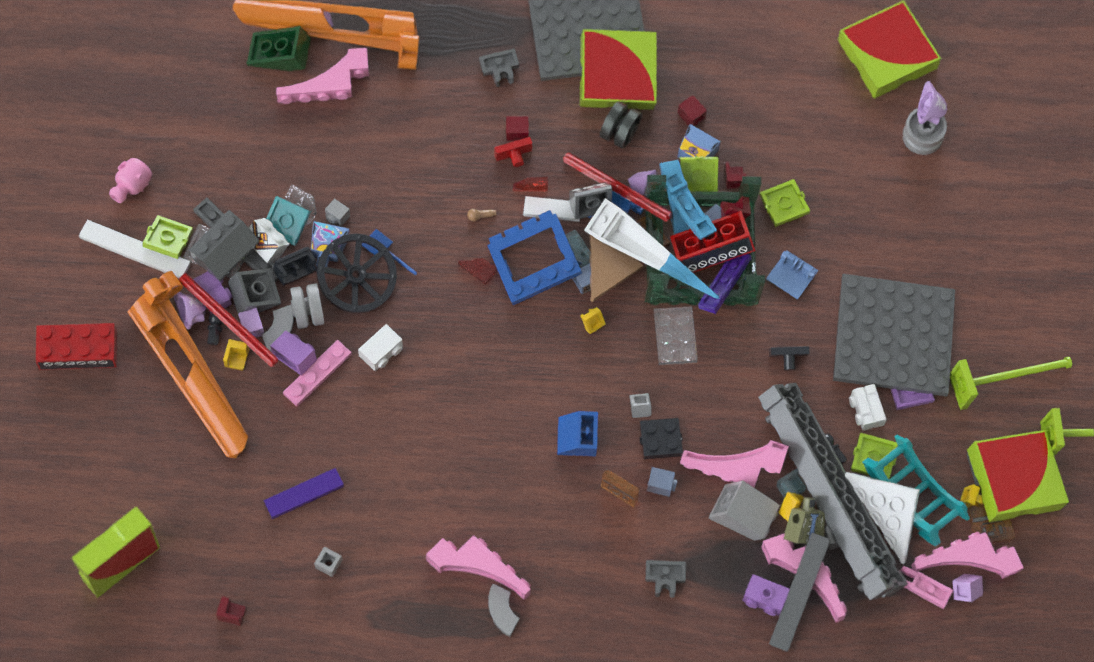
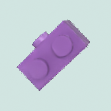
(293, 352)
(765, 595)

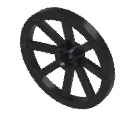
(359, 270)

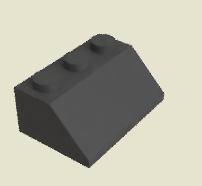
(224, 245)

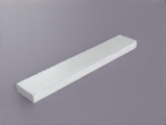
(132, 249)

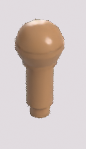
(474, 214)

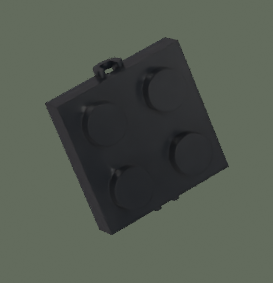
(661, 438)

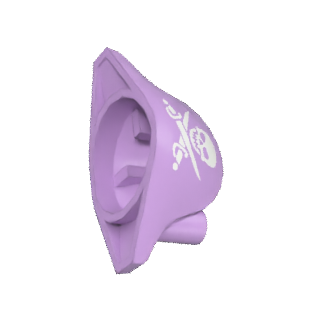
(931, 105)
(189, 309)

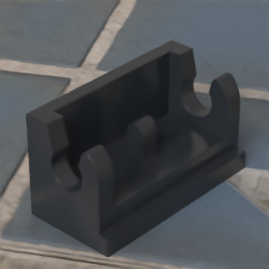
(295, 266)

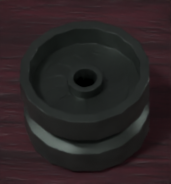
(620, 124)

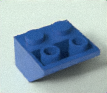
(578, 434)

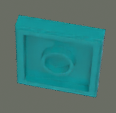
(288, 219)

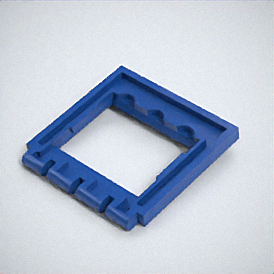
(545, 278)

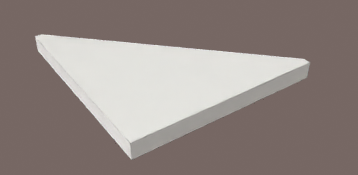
(890, 508)

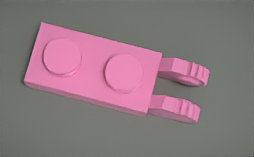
(927, 587)

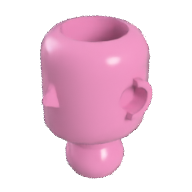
(130, 179)

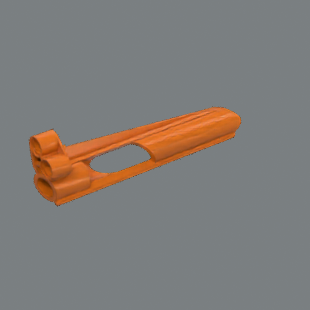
(387, 29)
(158, 324)

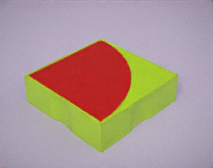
(889, 49)
(618, 68)
(1017, 475)
(116, 552)

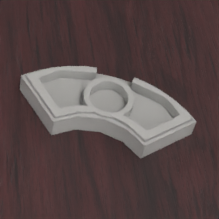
(282, 321)
(500, 610)

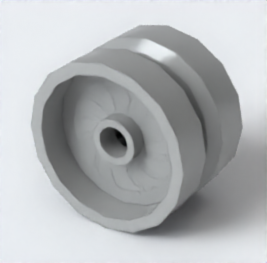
(923, 137)
(307, 306)

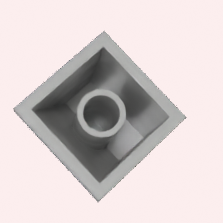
(745, 510)

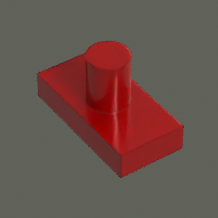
(513, 150)

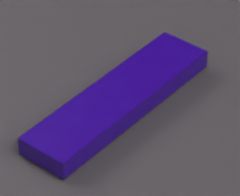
(724, 283)
(303, 493)

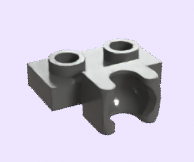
(500, 65)
(665, 575)

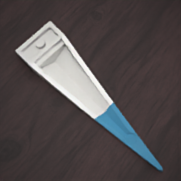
(623, 233)

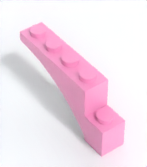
(331, 84)
(739, 466)
(973, 552)
(781, 553)
(477, 559)

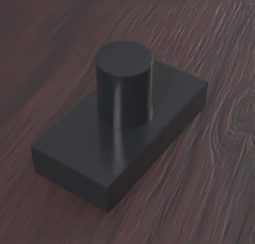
(789, 354)

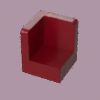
(692, 111)
(517, 127)
(733, 176)
(741, 205)
(230, 612)

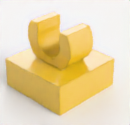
(593, 320)
(971, 497)

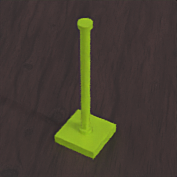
(965, 386)
(1053, 426)

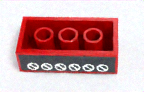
(726, 244)
(76, 346)

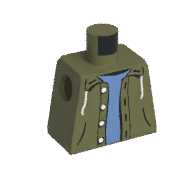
(804, 522)

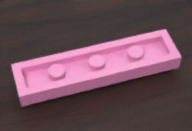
(317, 373)

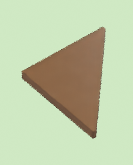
(609, 267)

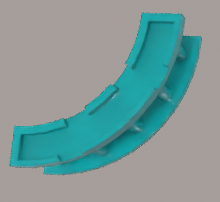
(957, 508)

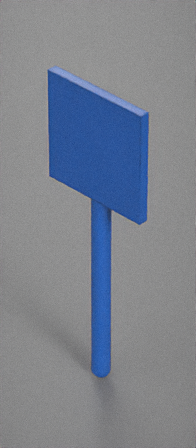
(386, 242)

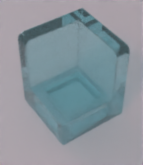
(791, 483)

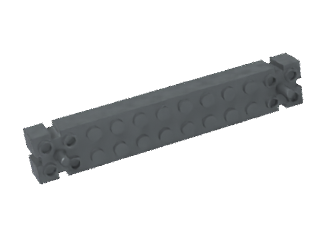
(833, 491)

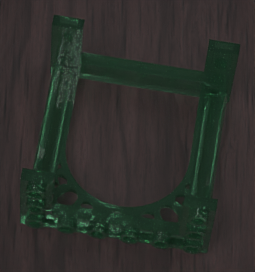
(751, 284)

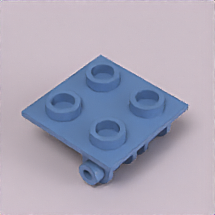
(792, 274)

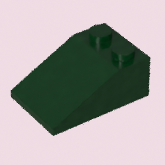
(279, 49)

